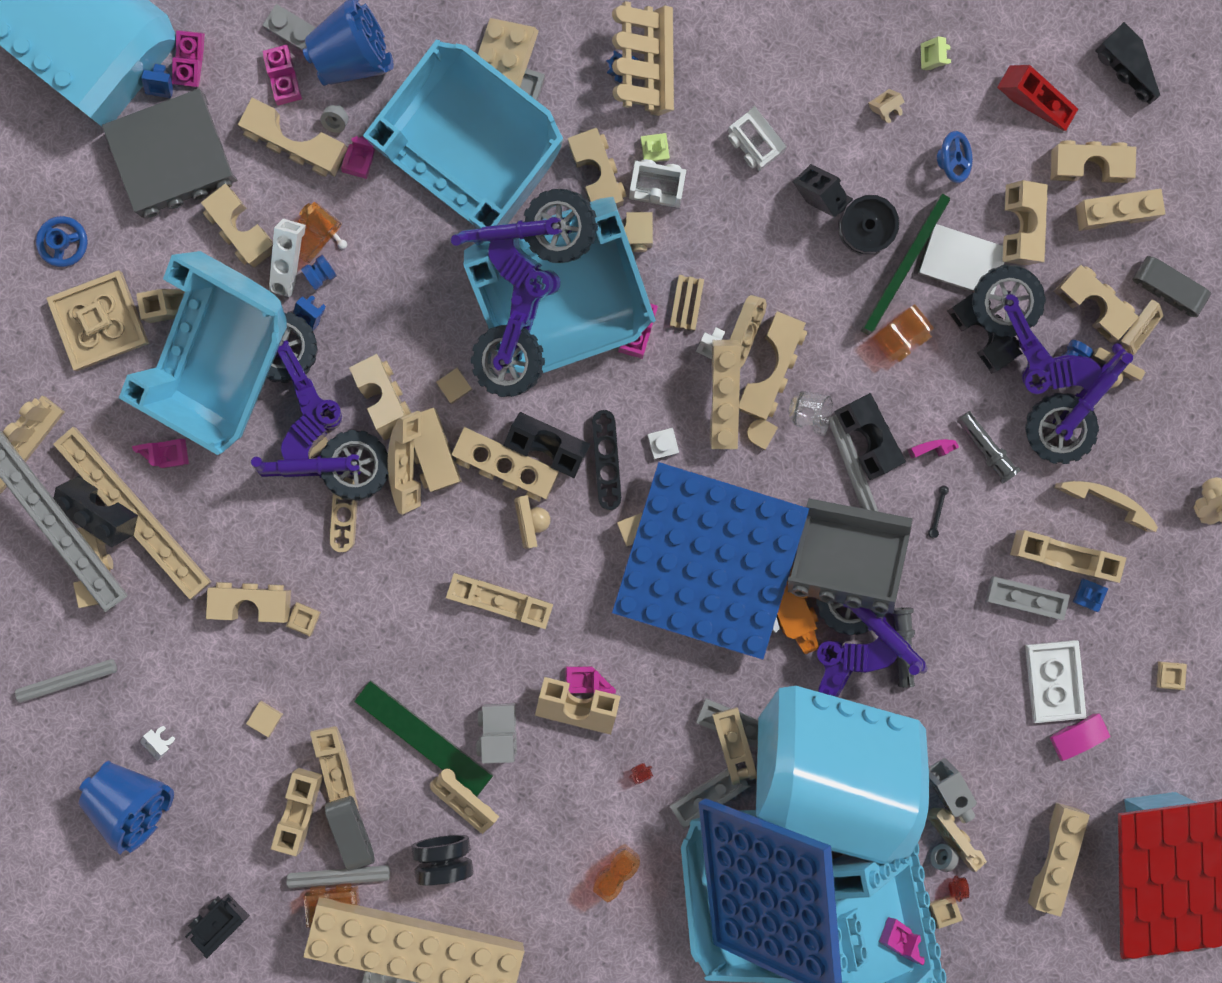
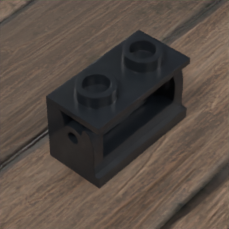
(822, 190)
(217, 925)

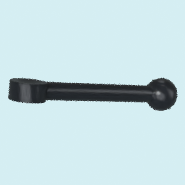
(933, 532)

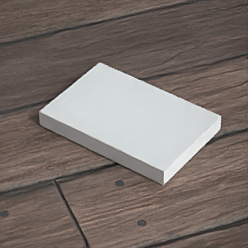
(959, 258)
(1055, 681)

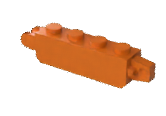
(798, 620)

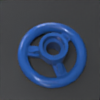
(951, 156)
(52, 237)

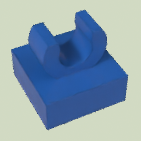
(157, 82)
(307, 311)
(1090, 595)

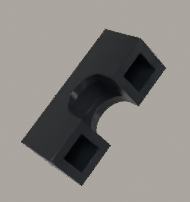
(999, 349)
(534, 435)
(882, 448)
(108, 524)

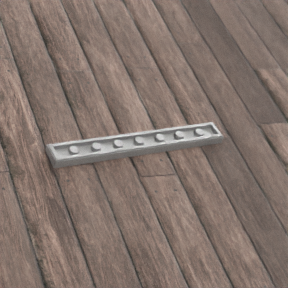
(58, 527)

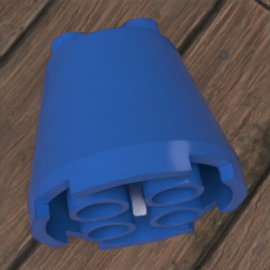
(348, 45)
(124, 805)

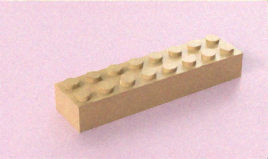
(409, 946)

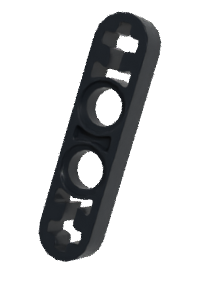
(606, 460)

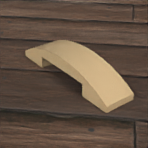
(404, 488)
(1136, 514)
(499, 600)
(334, 763)

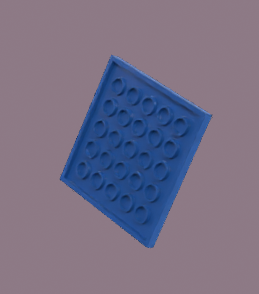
(710, 560)
(770, 895)

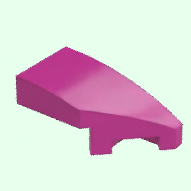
(358, 158)
(941, 446)
(165, 453)
(586, 680)
(901, 940)

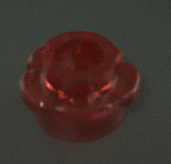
(641, 773)
(959, 888)

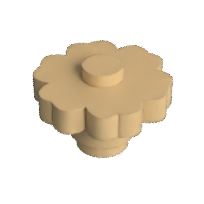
(1210, 505)

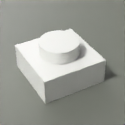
(663, 443)

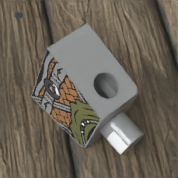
(952, 790)

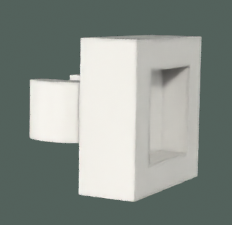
(705, 345)
(154, 744)

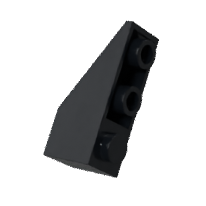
(1129, 58)

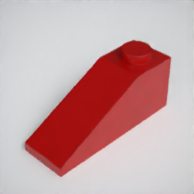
(1037, 95)

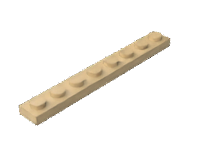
(148, 529)

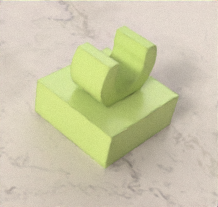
(934, 53)
(655, 147)

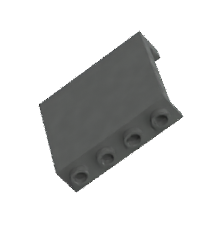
(169, 153)
(850, 556)

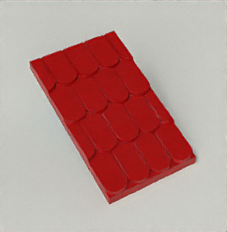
(1169, 875)

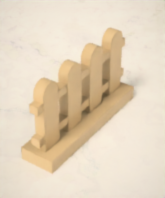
(658, 58)
(32, 427)

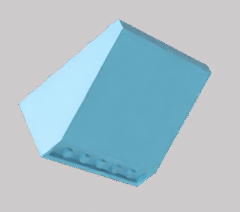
(864, 900)

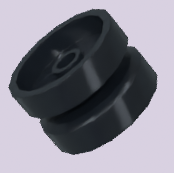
(883, 218)
(442, 860)

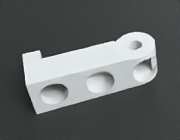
(285, 256)

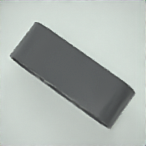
(1172, 285)
(349, 833)

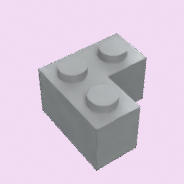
(498, 739)

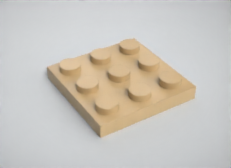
(110, 342)

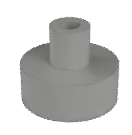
(334, 118)
(944, 857)

